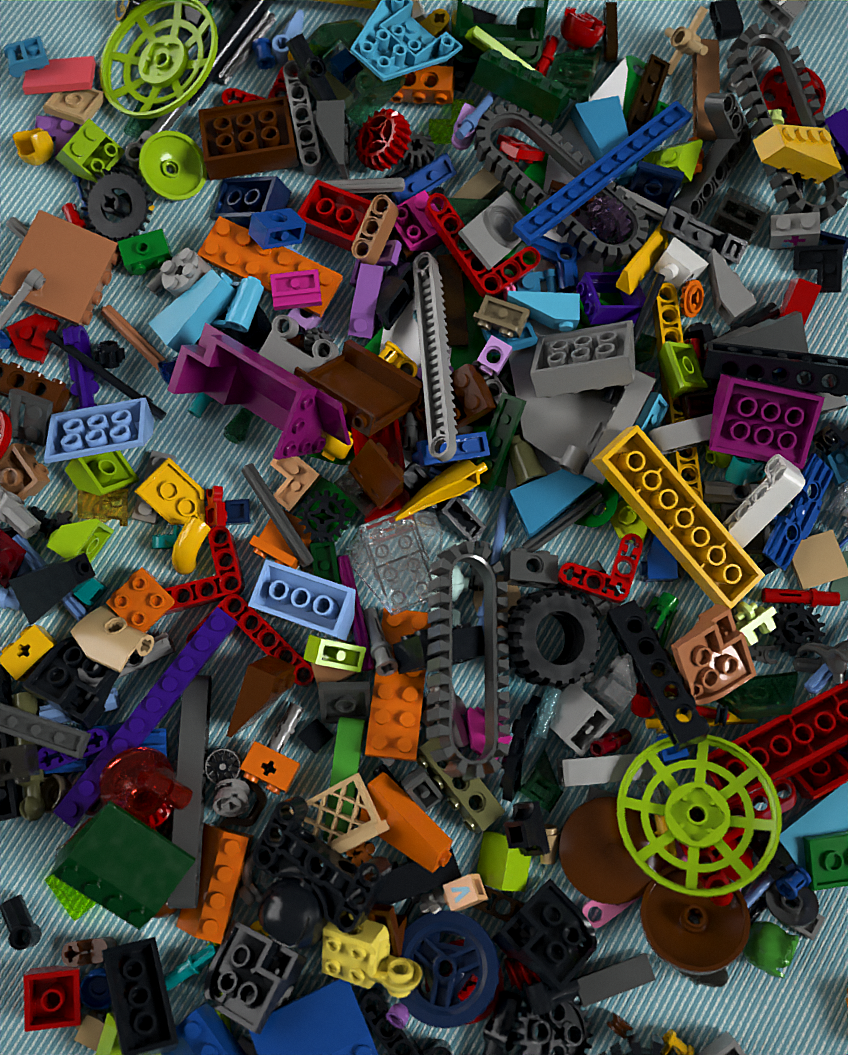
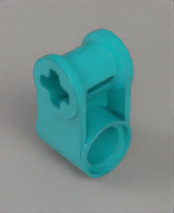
(745, 470)

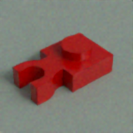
(215, 511)

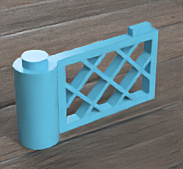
(242, 306)

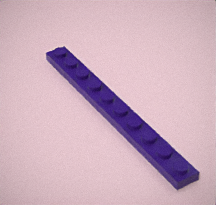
(148, 713)

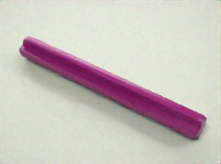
(358, 624)

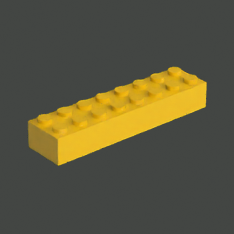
(678, 517)

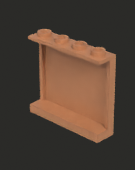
(72, 262)

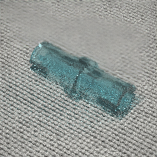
(546, 713)

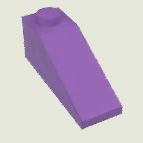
(364, 306)

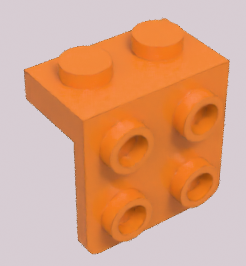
(273, 544)
(141, 600)

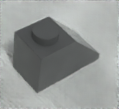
(422, 789)

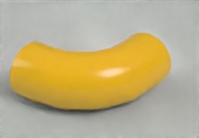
(188, 545)

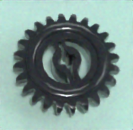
(104, 199)

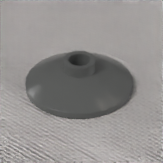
(804, 911)

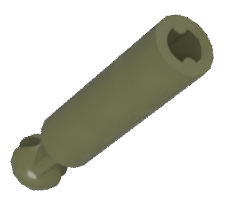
(32, 805)

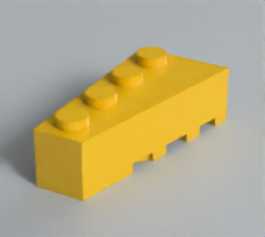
(799, 150)

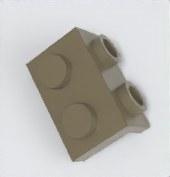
(501, 316)

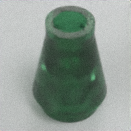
(238, 427)

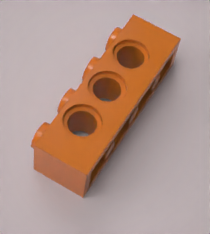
(439, 77)

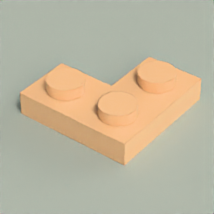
(299, 481)

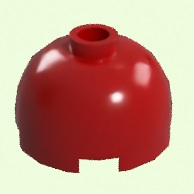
(580, 29)

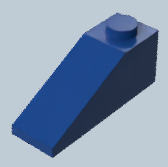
(658, 563)

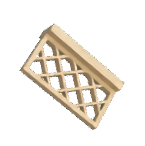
(354, 836)

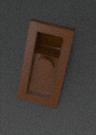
(394, 923)

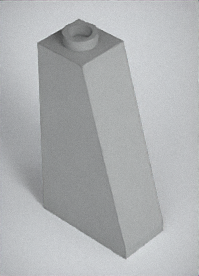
(599, 769)

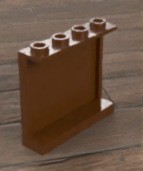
(367, 386)

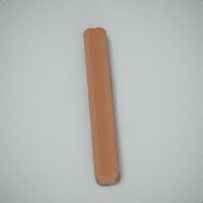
(132, 335)

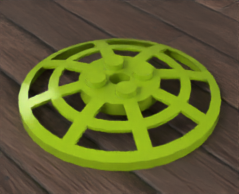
(160, 49)
(716, 812)

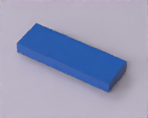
(426, 178)

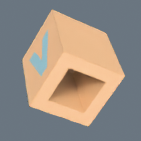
(464, 892)

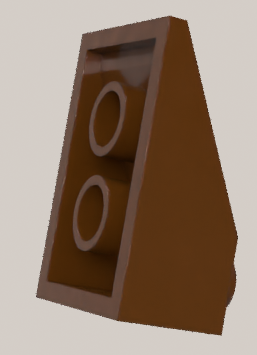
(262, 686)

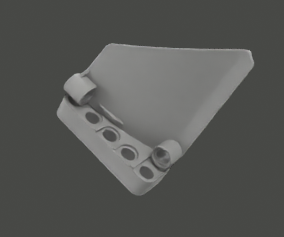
(576, 425)

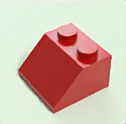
(51, 998)

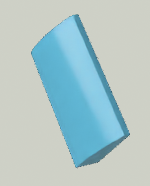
(820, 817)

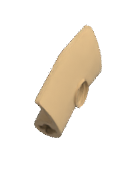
(109, 639)

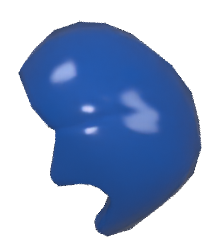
(95, 990)

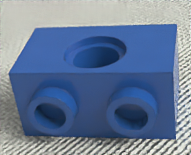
(277, 228)

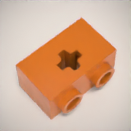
(261, 756)

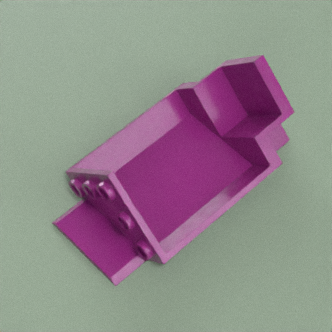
(243, 377)

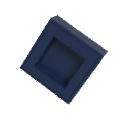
(238, 512)

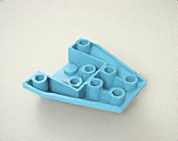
(397, 44)

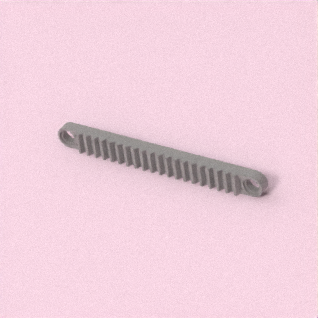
(434, 357)

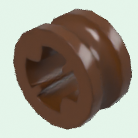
(619, 1026)

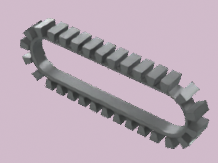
(800, 97)
(443, 647)

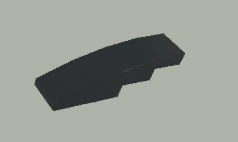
(451, 512)

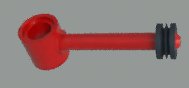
(642, 707)

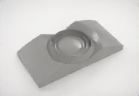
(491, 231)

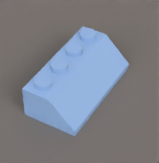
(304, 600)

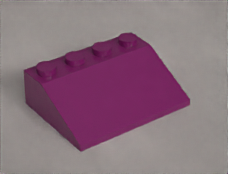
(763, 420)

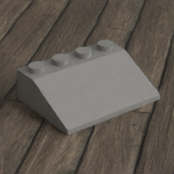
(584, 359)

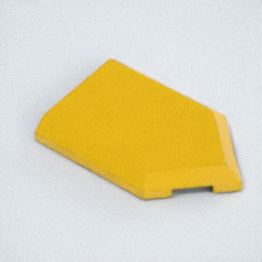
(173, 494)

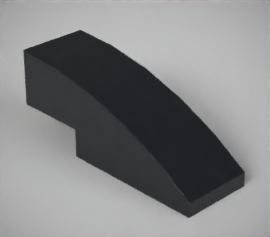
(395, 293)

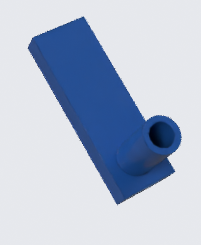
(468, 447)

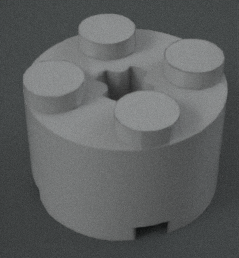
(183, 271)

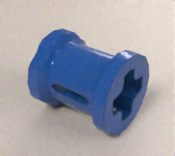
(265, 59)
(792, 882)

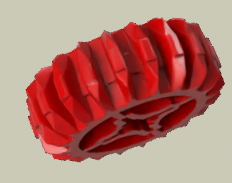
(385, 126)

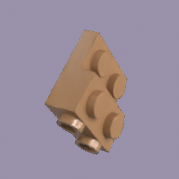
(21, 471)

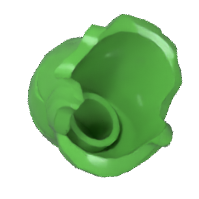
(770, 947)

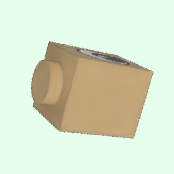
(91, 1028)

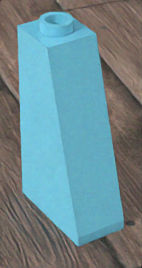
(185, 317)

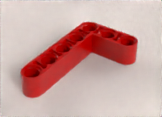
(465, 258)
(219, 581)
(259, 633)
(716, 878)

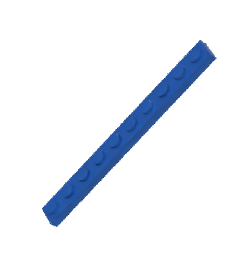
(601, 173)

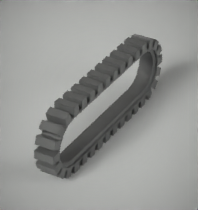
(536, 196)

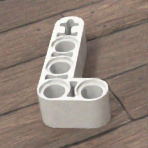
(766, 501)

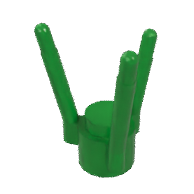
(666, 608)

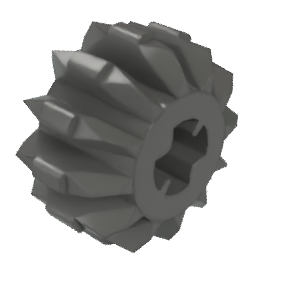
(420, 151)

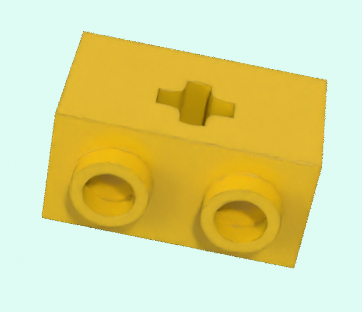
(14, 654)

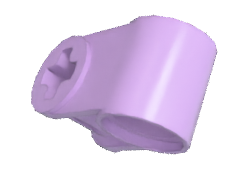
(467, 140)

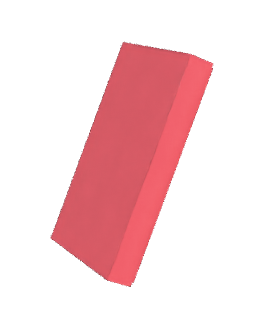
(61, 76)

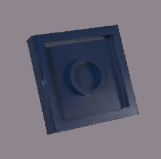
(655, 183)

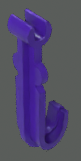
(84, 385)

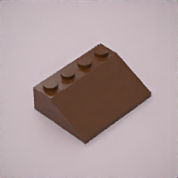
(247, 138)

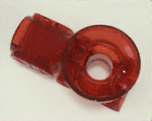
(140, 782)

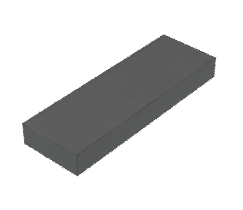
(615, 979)

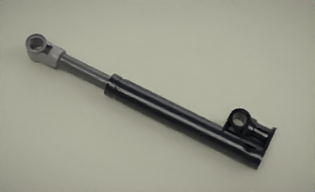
(229, 39)

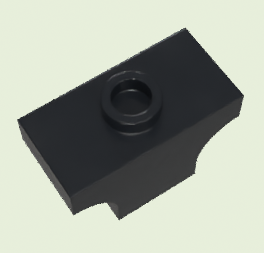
(527, 829)

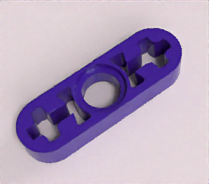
(57, 762)

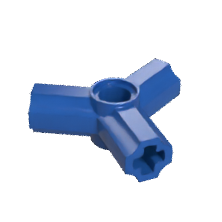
(566, 269)

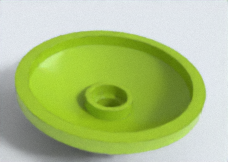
(182, 156)

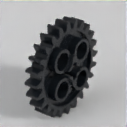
(553, 1030)

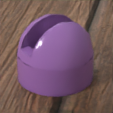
(398, 1015)

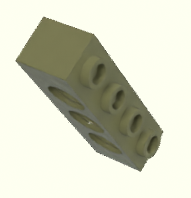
(488, 807)

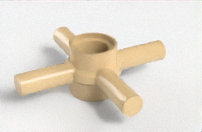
(686, 39)

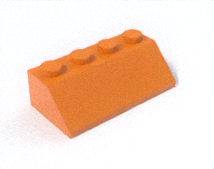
(220, 878)

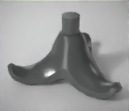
(834, 657)

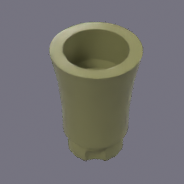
(524, 461)

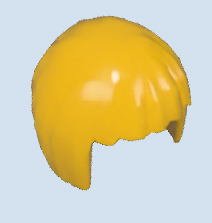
(34, 146)

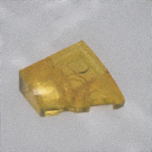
(104, 507)

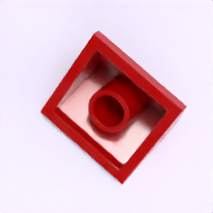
(821, 777)

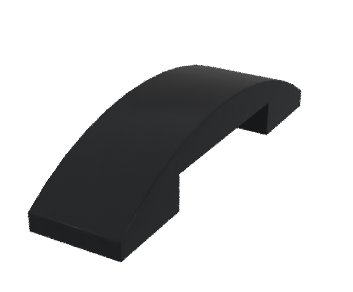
(702, 236)

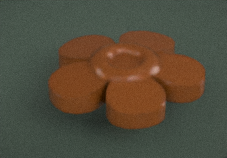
(361, 853)

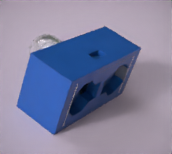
(344, 65)

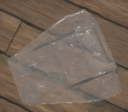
(397, 557)

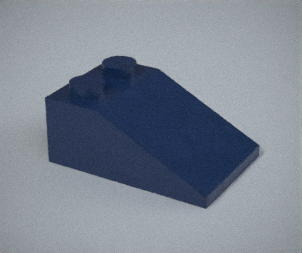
(249, 196)

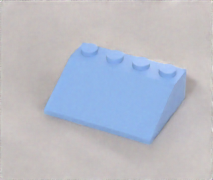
(98, 430)

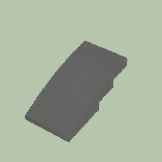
(780, 334)

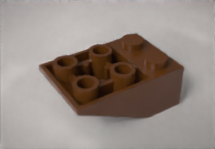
(470, 395)
(376, 474)

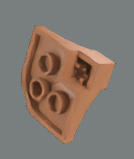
(713, 656)

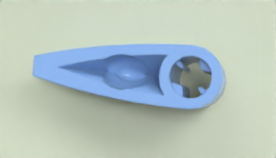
(292, 29)

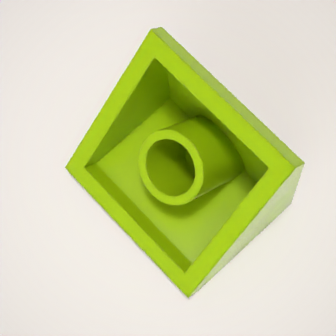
(681, 368)
(501, 866)

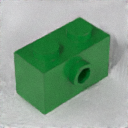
(145, 252)

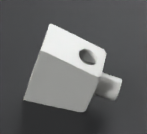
(680, 264)

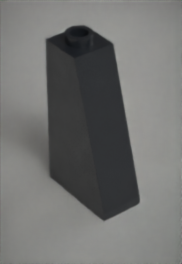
(49, 586)

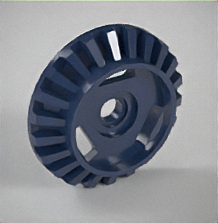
(477, 956)

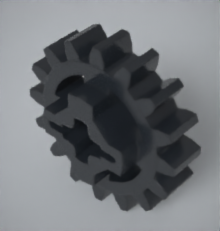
(322, 527)
(799, 620)

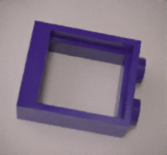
(607, 314)

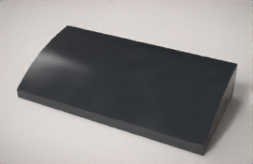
(139, 998)

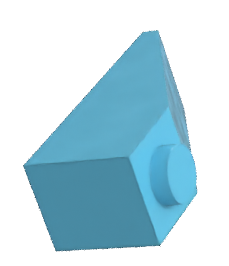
(549, 308)

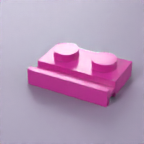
(296, 289)

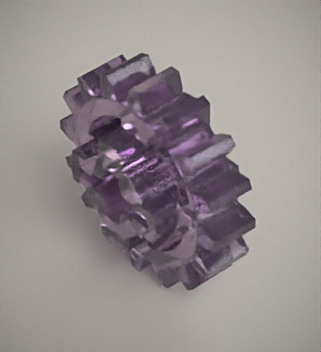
(608, 220)

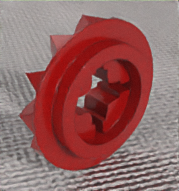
(160, 815)

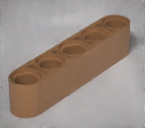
(705, 81)

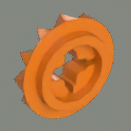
(691, 298)

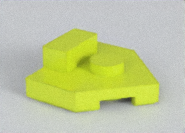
(627, 521)

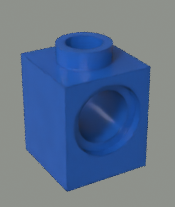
(670, 755)

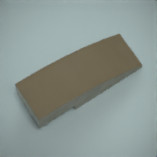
(481, 185)

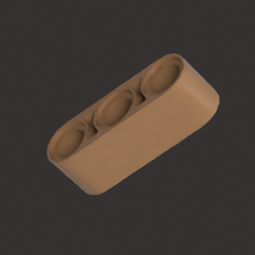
(375, 219)

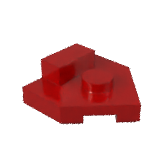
(30, 337)

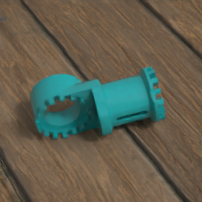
(166, 541)

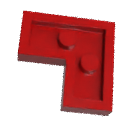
(519, 150)

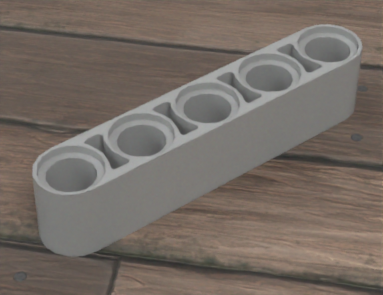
(305, 128)

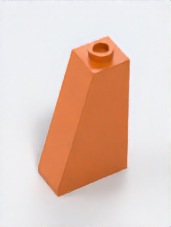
(409, 825)

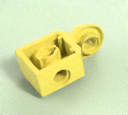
(365, 958)

